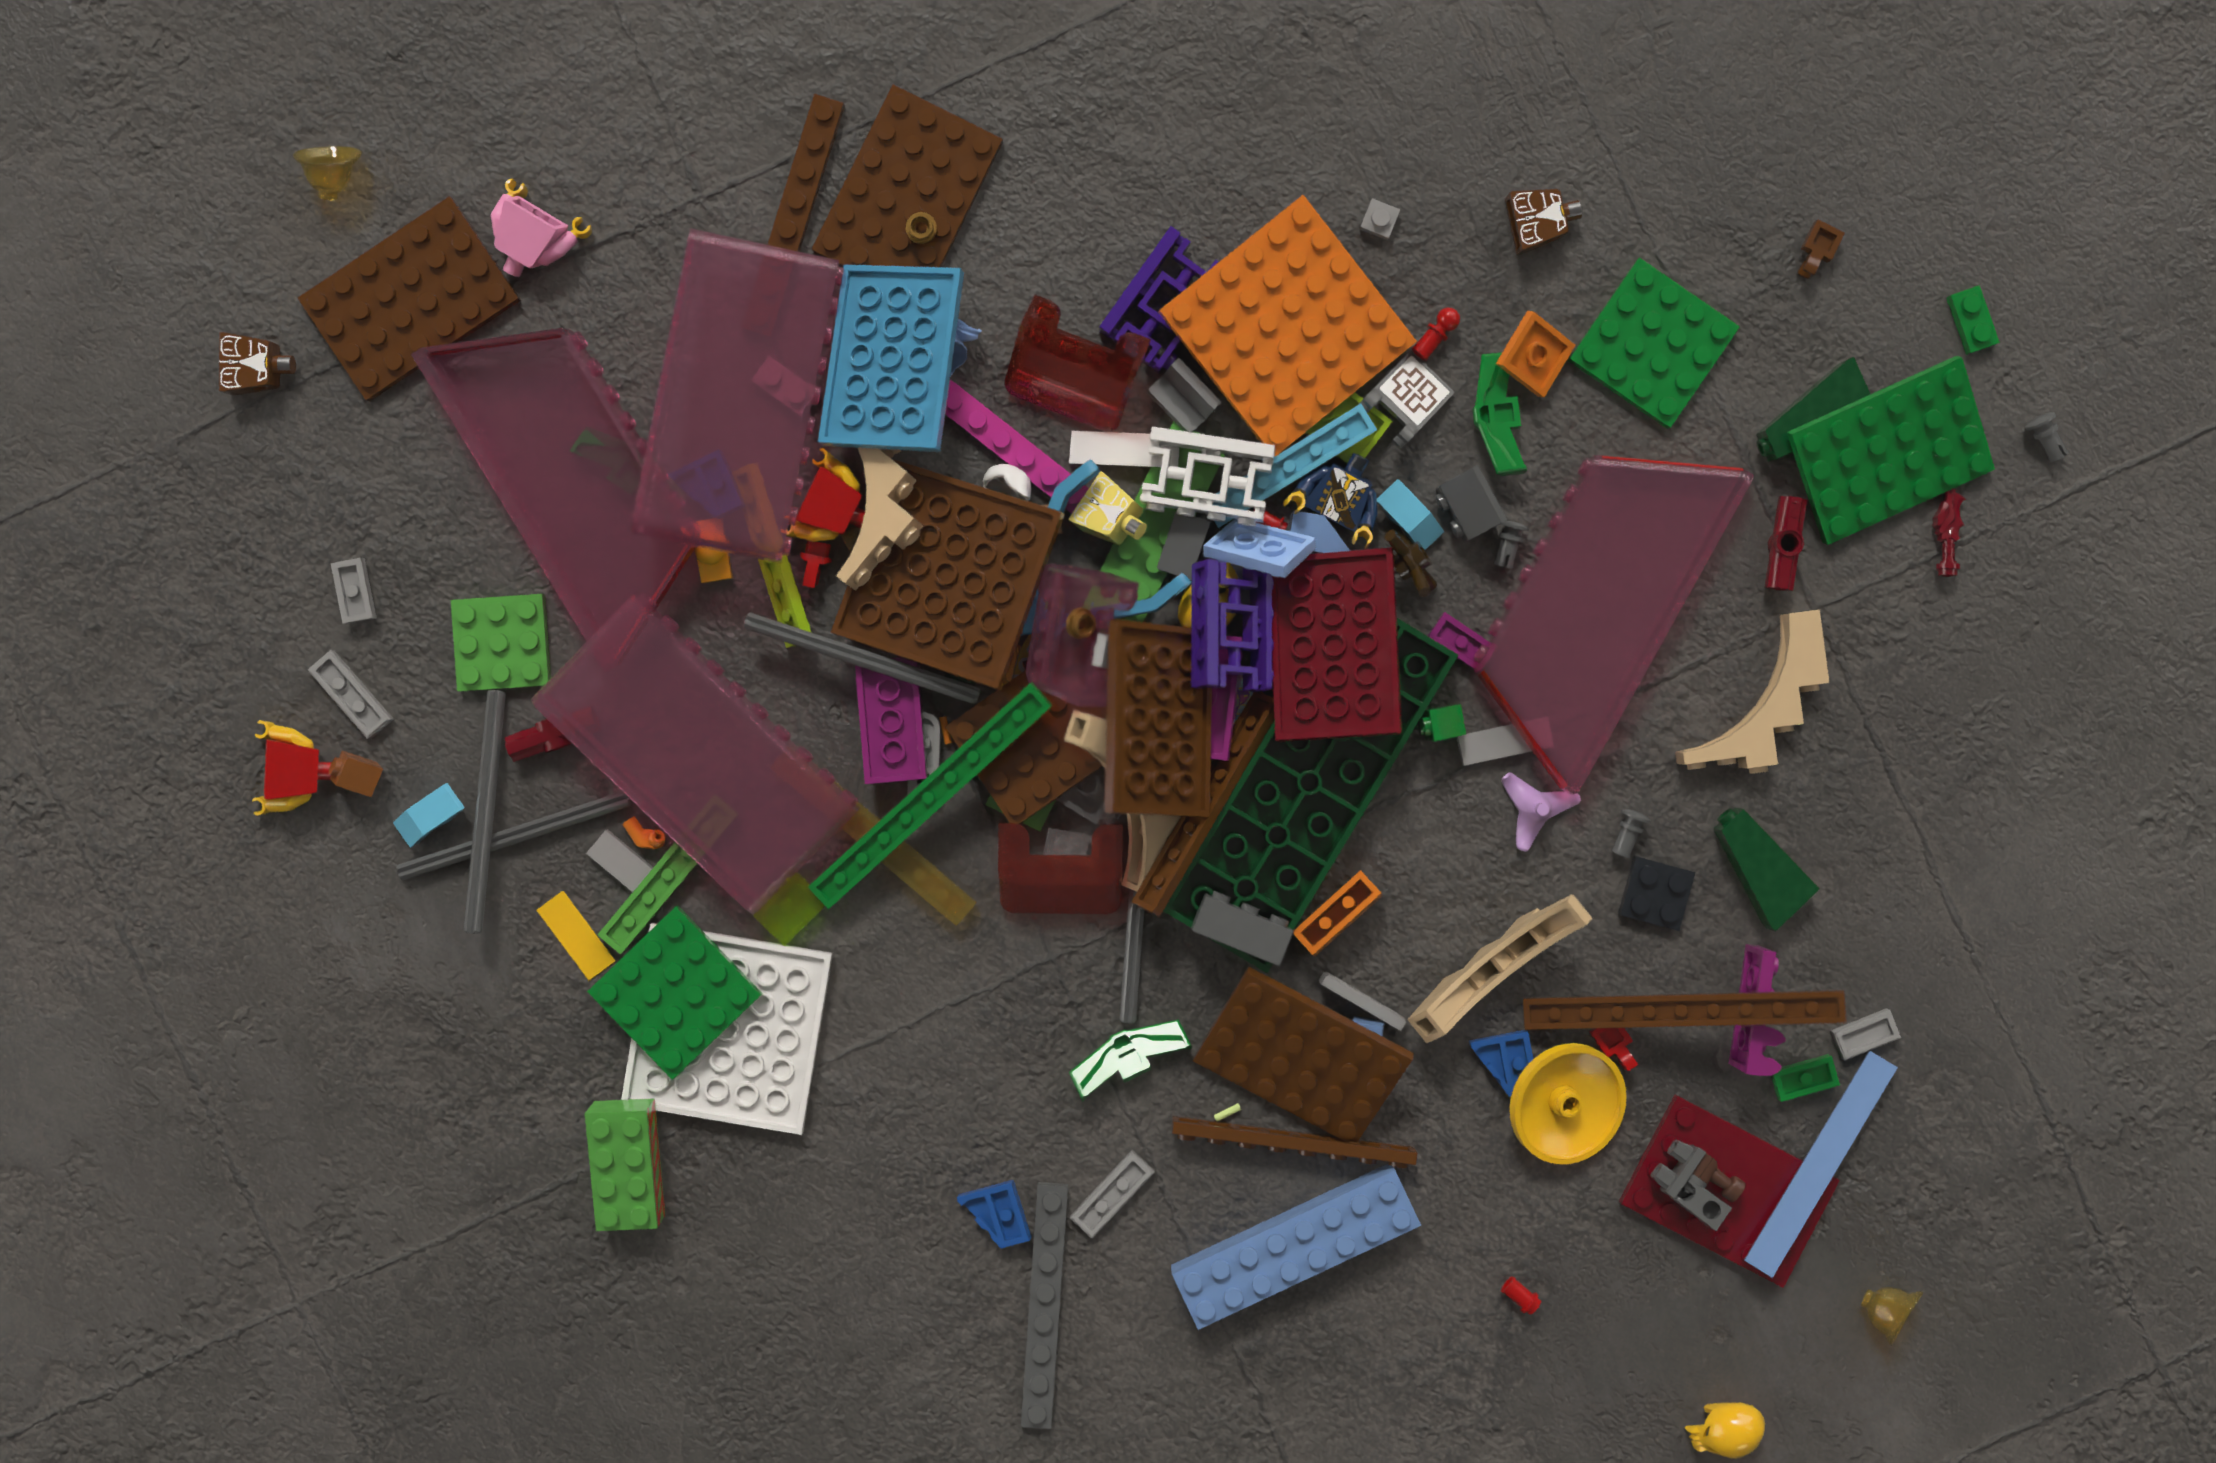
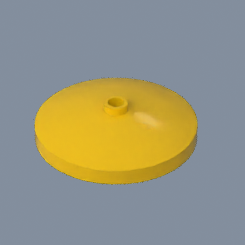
(1568, 1103)

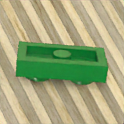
(1972, 319)
(1805, 1078)

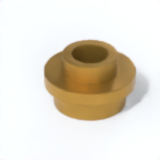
(921, 218)
(1080, 623)

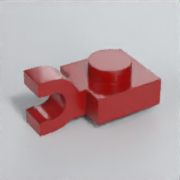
(1614, 1041)

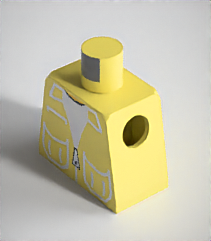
(1108, 512)

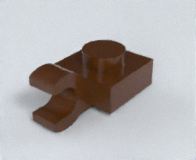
(1820, 245)

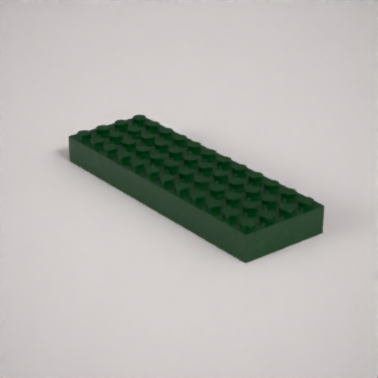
(1302, 805)

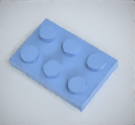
(1260, 548)

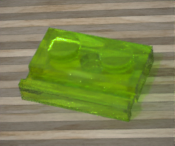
(789, 909)

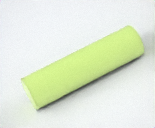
(1227, 1112)

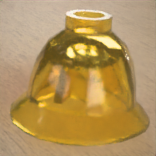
(328, 168)
(1889, 1309)

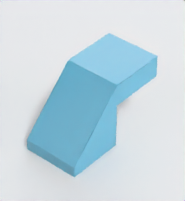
(1409, 514)
(428, 814)

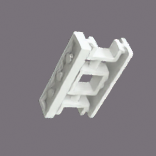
(1211, 449)

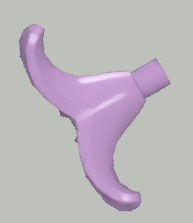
(1534, 808)

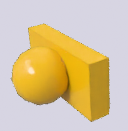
(713, 565)

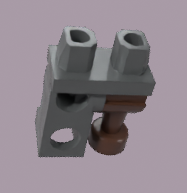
(1688, 1182)

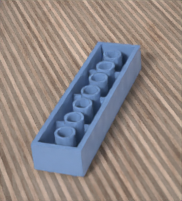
(1294, 1246)

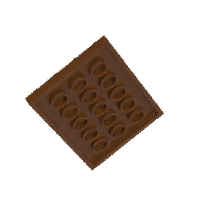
(907, 165)
(408, 293)
(1155, 723)
(1038, 762)
(1302, 1056)

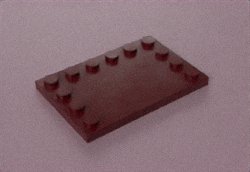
(1336, 647)
(1737, 1153)

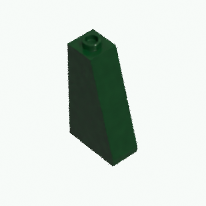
(1834, 390)
(1765, 871)

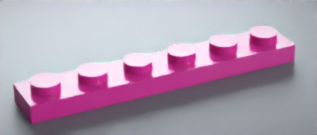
(1007, 443)

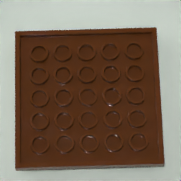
(961, 586)

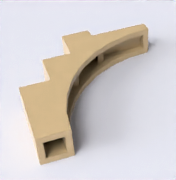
(883, 519)
(1752, 741)
(1145, 831)
(1494, 963)

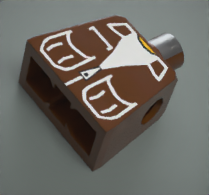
(1539, 217)
(250, 364)

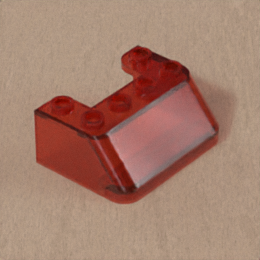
(1072, 372)
(1060, 881)

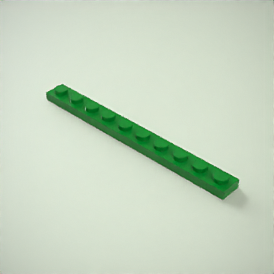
(930, 795)

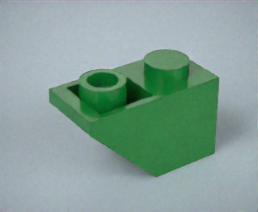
(1442, 723)

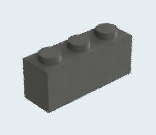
(1242, 927)

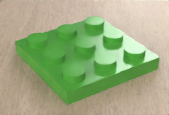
(500, 642)

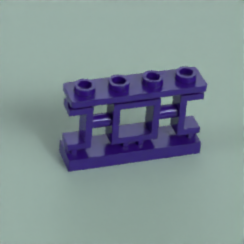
(1146, 287)
(1209, 627)

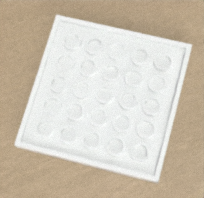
(764, 1060)

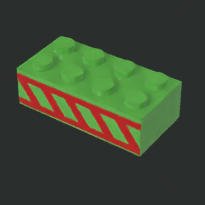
(625, 1164)

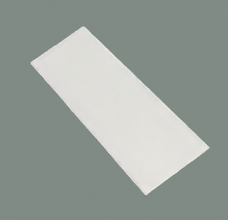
(1116, 449)

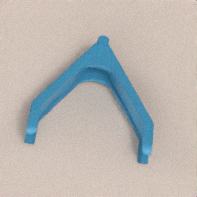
(1059, 502)

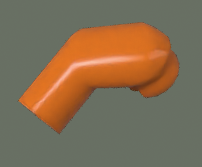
(644, 837)

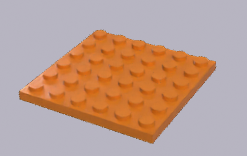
(1287, 325)

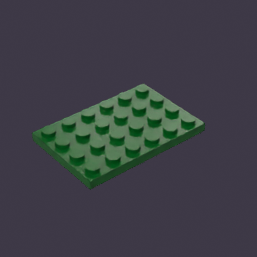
(1891, 450)

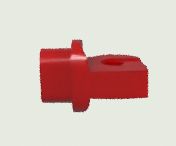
(815, 555)

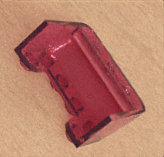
(1056, 659)

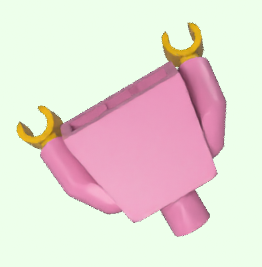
(529, 233)

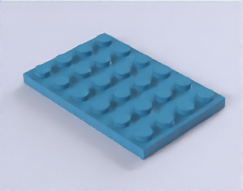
(891, 357)

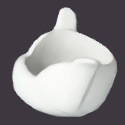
(1008, 480)

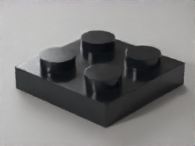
(1656, 893)

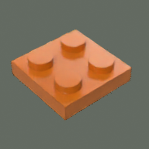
(1535, 354)

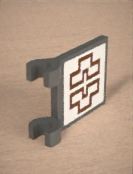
(1409, 394)

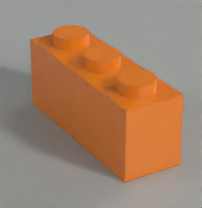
(1337, 913)

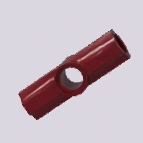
(1788, 523)
(535, 740)

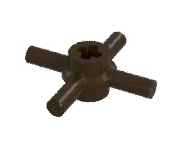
(1411, 561)

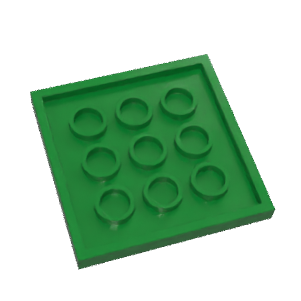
(1653, 343)
(674, 992)

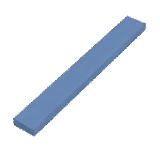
(1820, 1164)

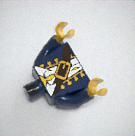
(1340, 496)

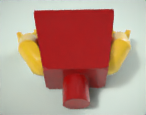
(829, 502)
(289, 769)

